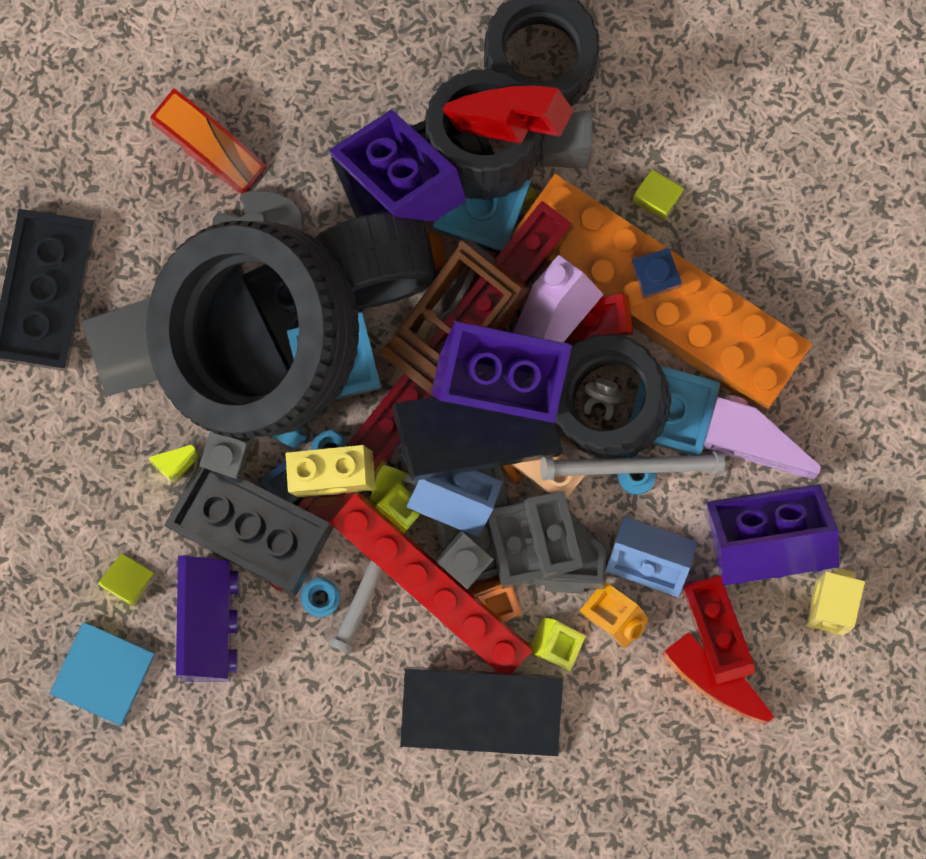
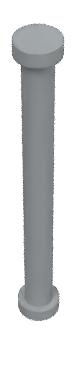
(713, 463)
(362, 597)

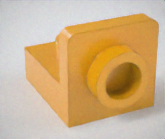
(615, 615)

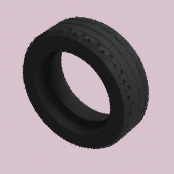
(179, 329)

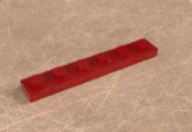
(431, 584)

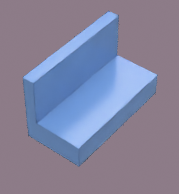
(457, 499)
(651, 557)

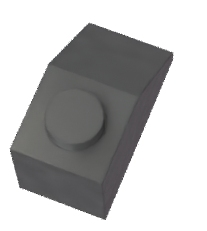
(573, 145)

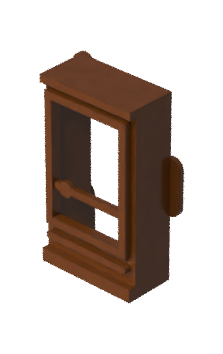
(414, 354)

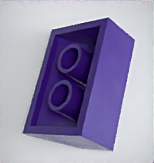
(401, 169)
(501, 371)
(773, 534)
(206, 619)

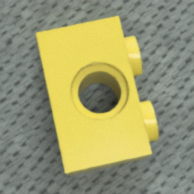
(330, 471)
(835, 602)

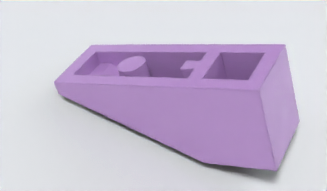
(557, 302)
(750, 436)

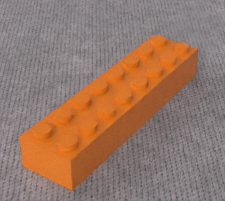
(697, 322)

